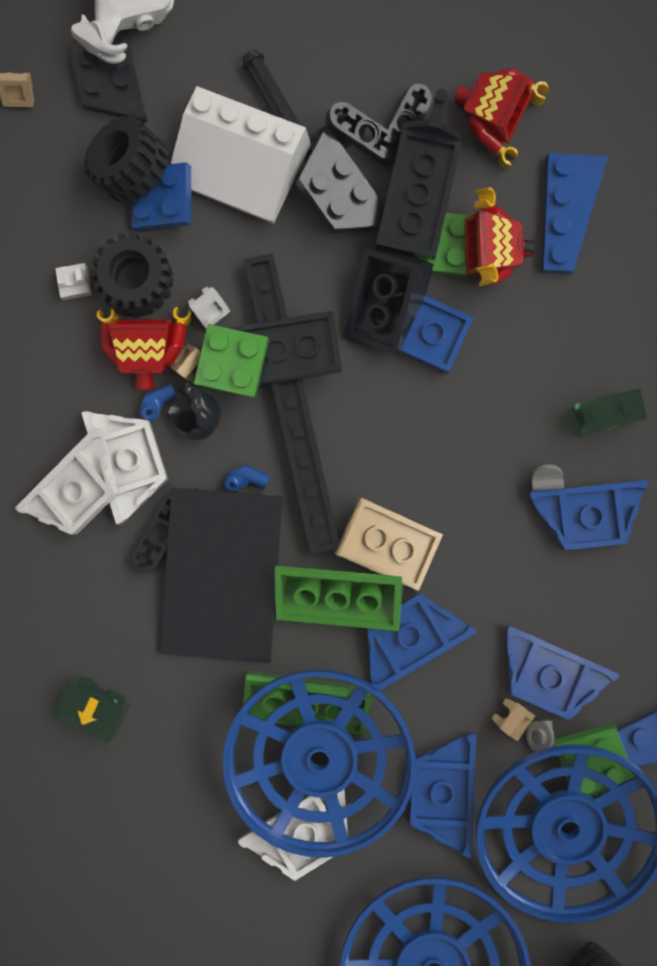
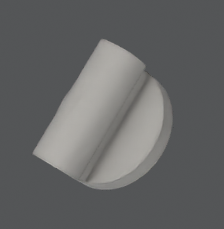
(547, 478)
(540, 734)

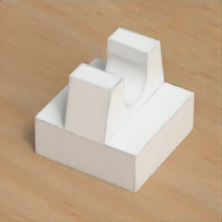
(73, 281)
(209, 307)

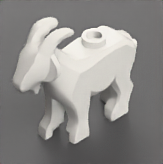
(115, 16)

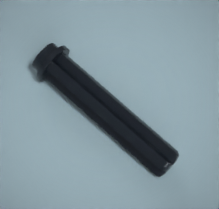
(254, 64)

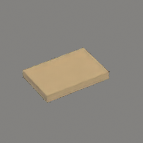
(388, 543)

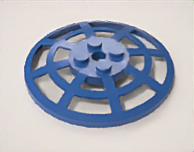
(319, 779)
(572, 847)
(433, 944)

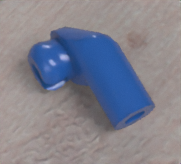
(154, 401)
(245, 475)

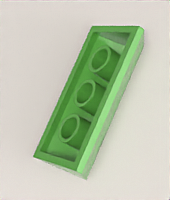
(338, 598)
(284, 693)

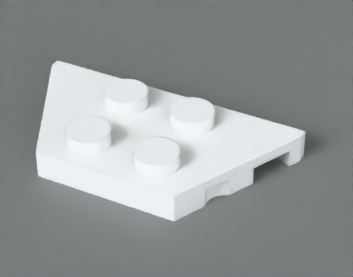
(133, 460)
(75, 487)
(293, 864)

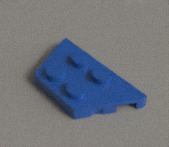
(590, 513)
(423, 635)
(552, 675)
(445, 793)

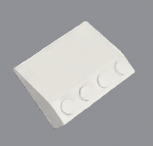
(239, 153)

